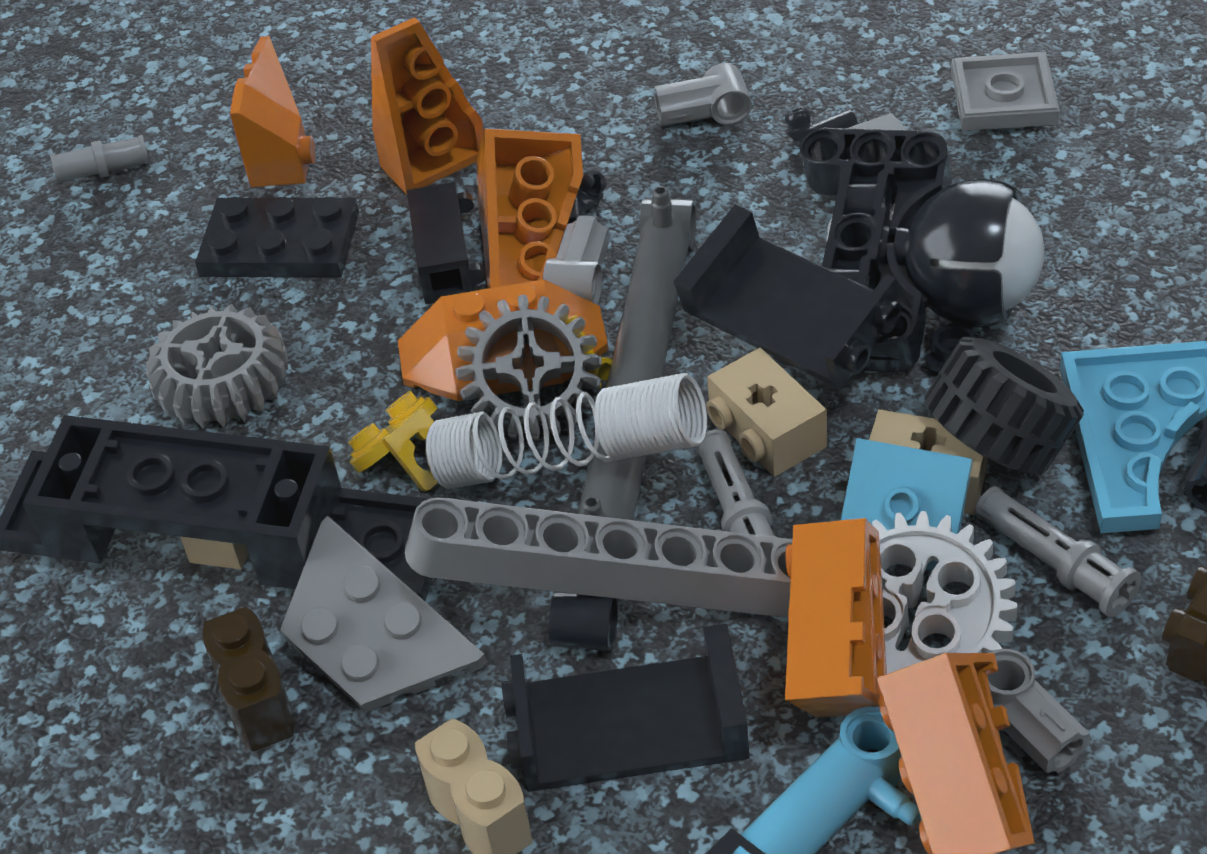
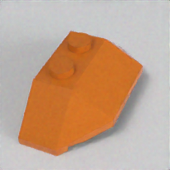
(432, 342)

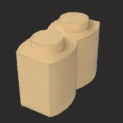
(473, 790)

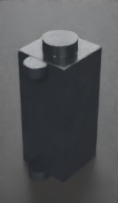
(441, 241)

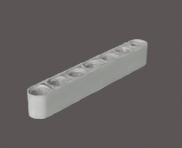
(599, 556)

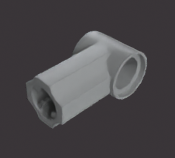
(716, 95)
(580, 259)
(1035, 717)

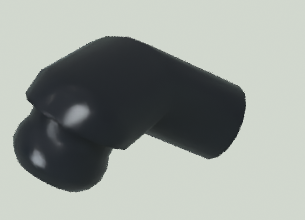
(801, 124)
(589, 194)

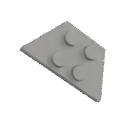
(369, 626)

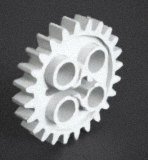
(971, 619)

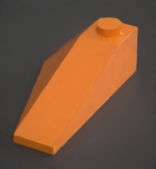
(525, 200)

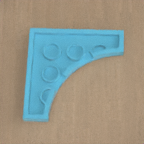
(1134, 414)

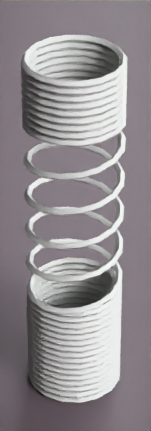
(628, 423)

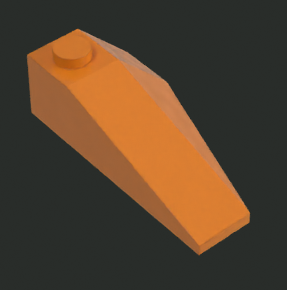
(419, 109)
(269, 123)

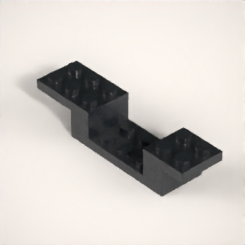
(199, 488)

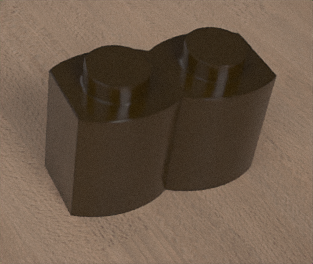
(249, 679)

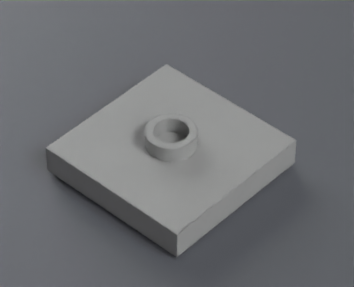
(1004, 91)

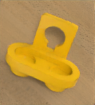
(408, 417)

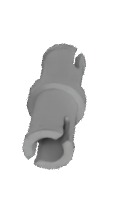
(99, 159)

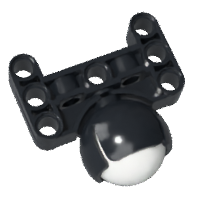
(951, 247)

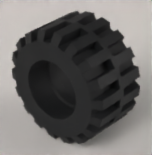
(1003, 405)

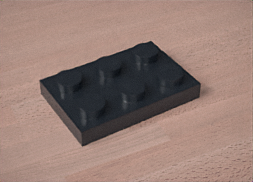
(278, 237)

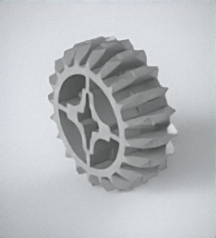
(217, 366)
(506, 370)

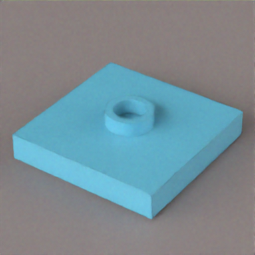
(906, 481)

